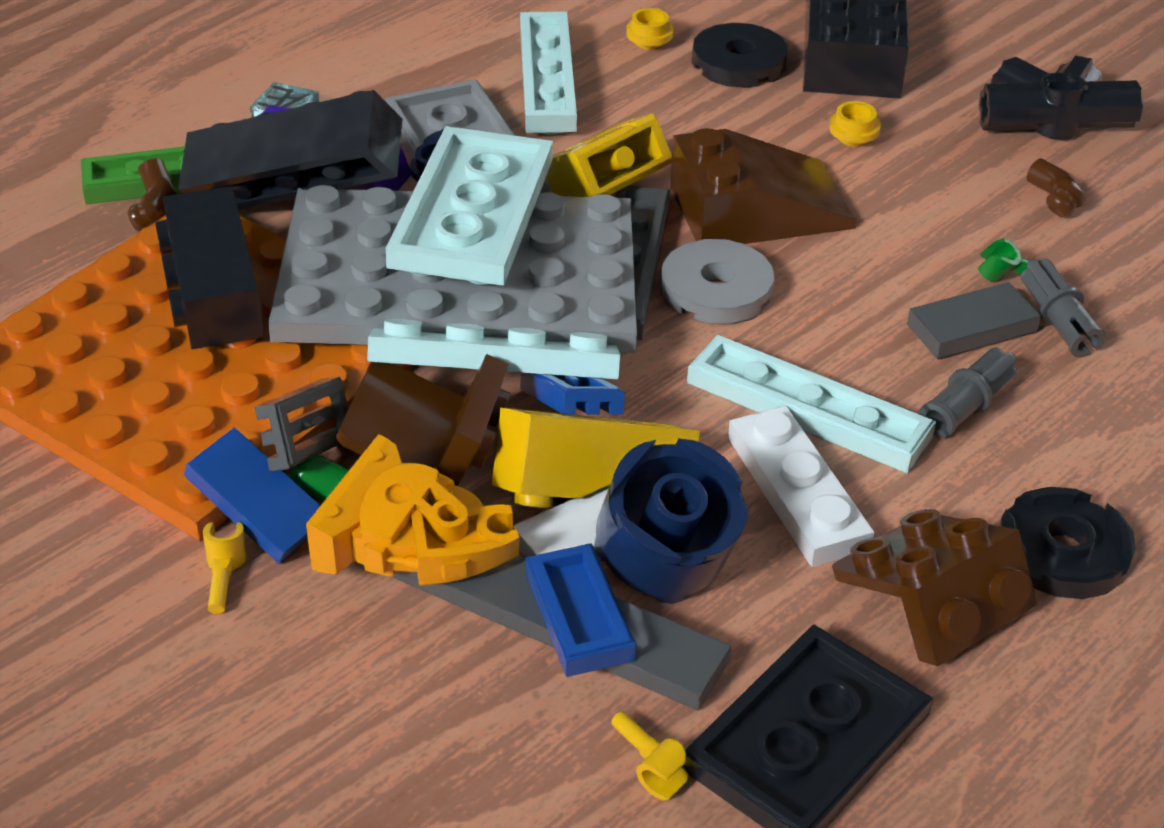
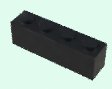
(302, 147)

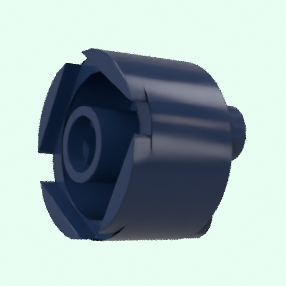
(670, 518)

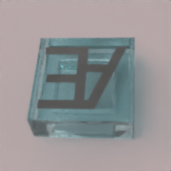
(283, 96)

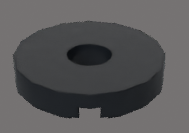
(739, 54)
(1065, 570)

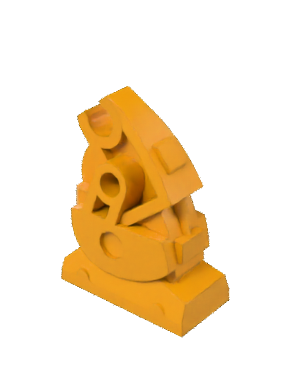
(408, 521)

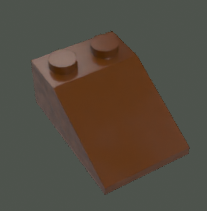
(752, 189)

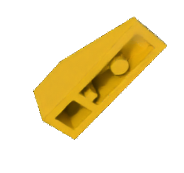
(567, 455)

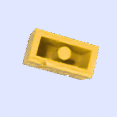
(610, 159)

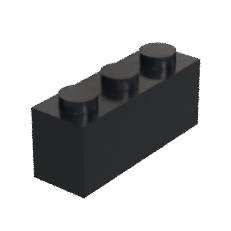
(210, 267)

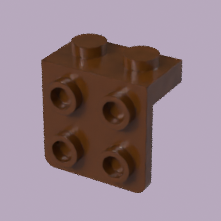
(426, 419)
(952, 577)

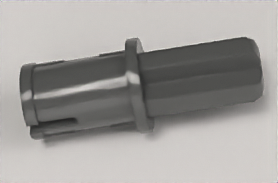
(1062, 306)
(969, 391)

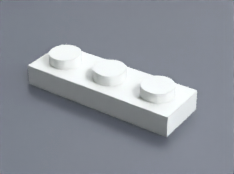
(799, 485)

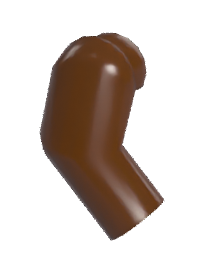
(157, 184)
(1063, 188)

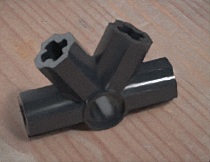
(1058, 101)

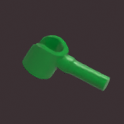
(1001, 258)

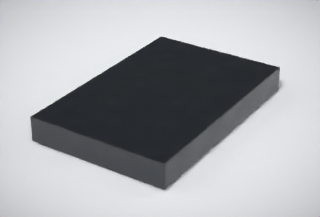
(807, 734)

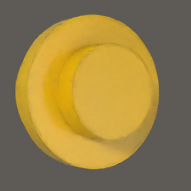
(649, 28)
(855, 123)

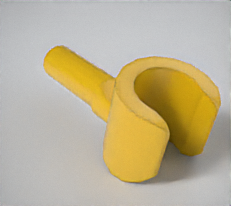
(222, 557)
(662, 764)

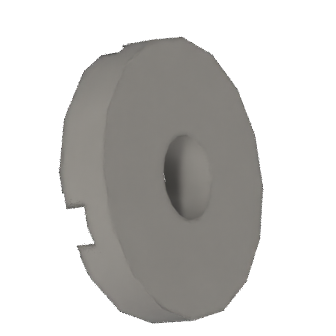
(693, 265)

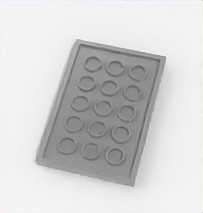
(565, 277)

